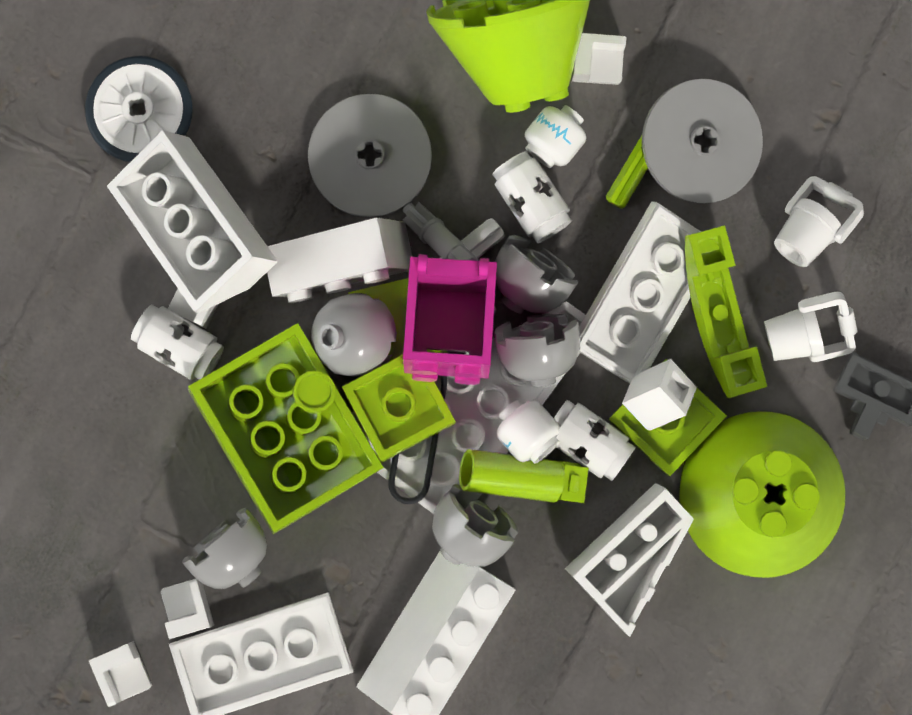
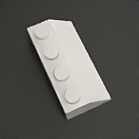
(191, 222)
(435, 638)

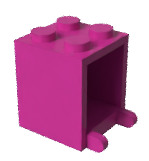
(449, 311)

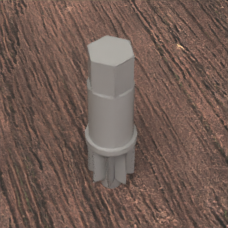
(435, 234)

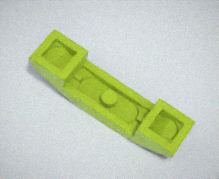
(718, 313)

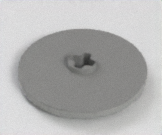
(344, 135)
(678, 161)

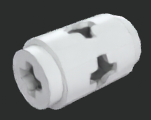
(521, 180)
(163, 330)
(605, 451)

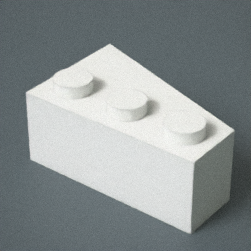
(338, 258)
(631, 556)

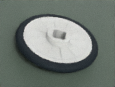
(130, 82)

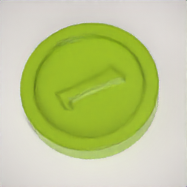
(314, 391)

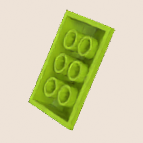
(278, 450)

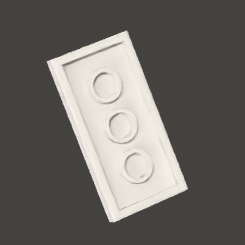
(640, 296)
(261, 657)

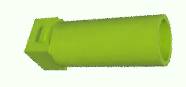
(508, 477)

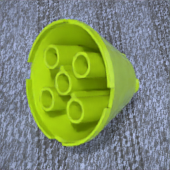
(513, 46)
(726, 491)

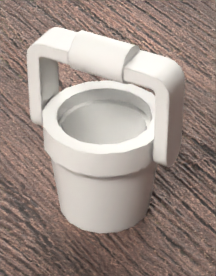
(814, 226)
(799, 335)

